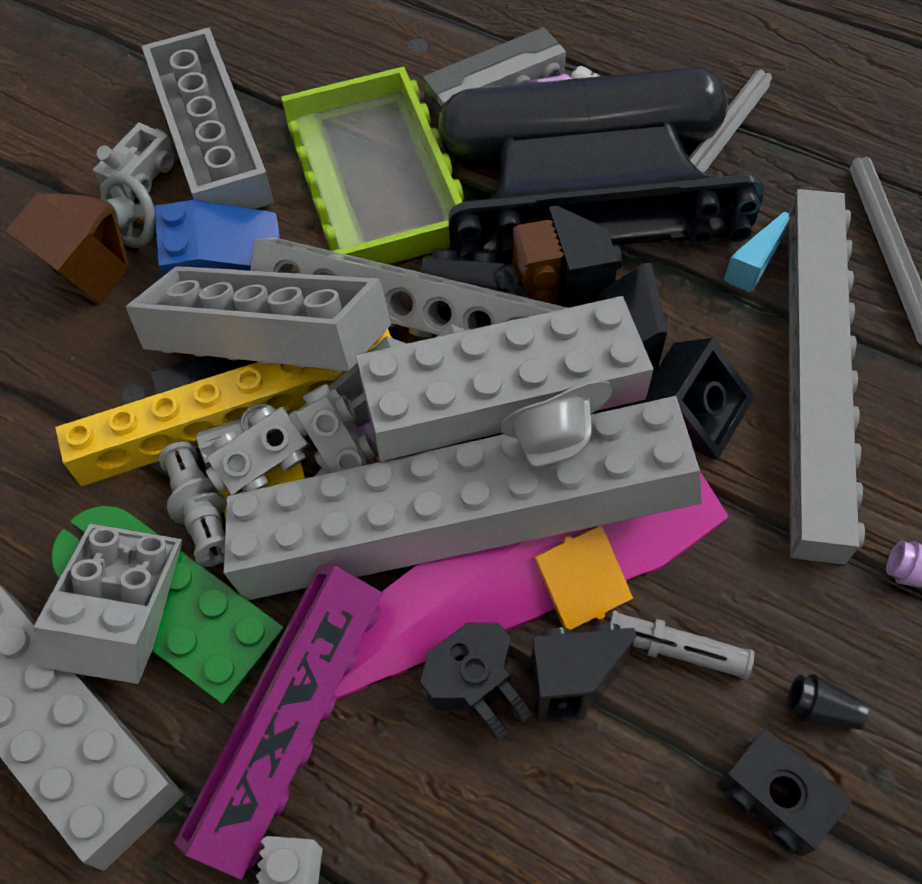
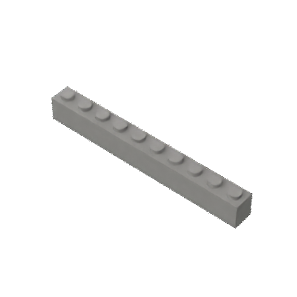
(822, 382)

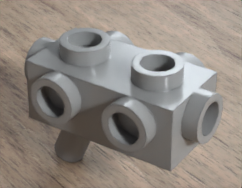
(140, 153)
(334, 432)
(246, 459)

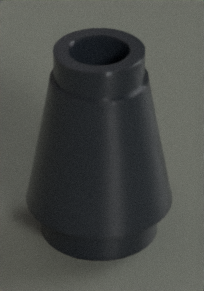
(825, 704)

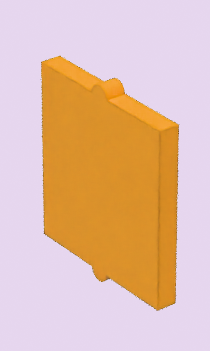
(583, 577)

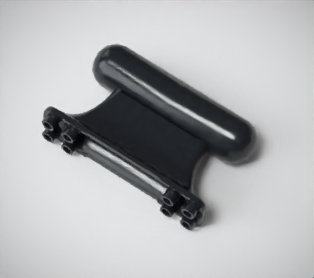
(601, 152)

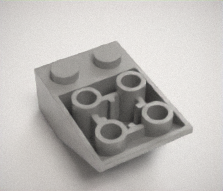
(107, 604)

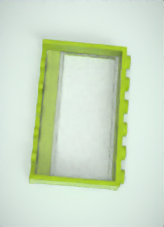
(374, 166)

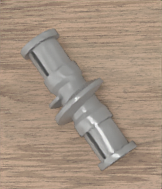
(195, 502)

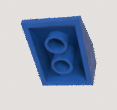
(210, 234)

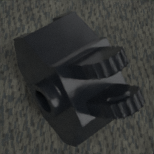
(476, 679)

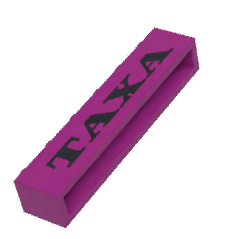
(279, 722)

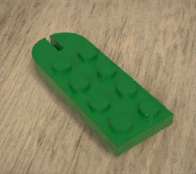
(205, 625)

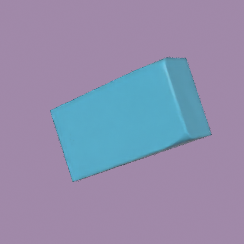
(753, 258)

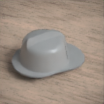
(558, 426)

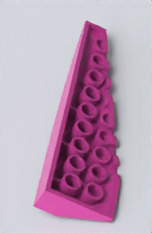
(506, 587)

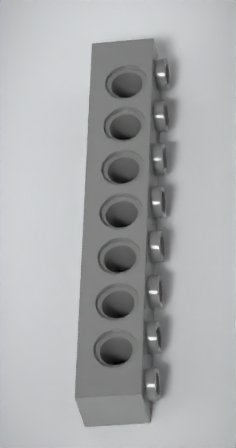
(425, 290)

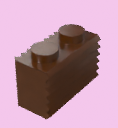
(538, 260)

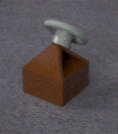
(87, 234)

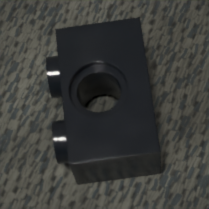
(814, 800)

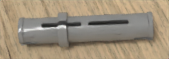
(734, 660)

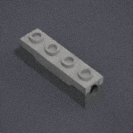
(513, 62)

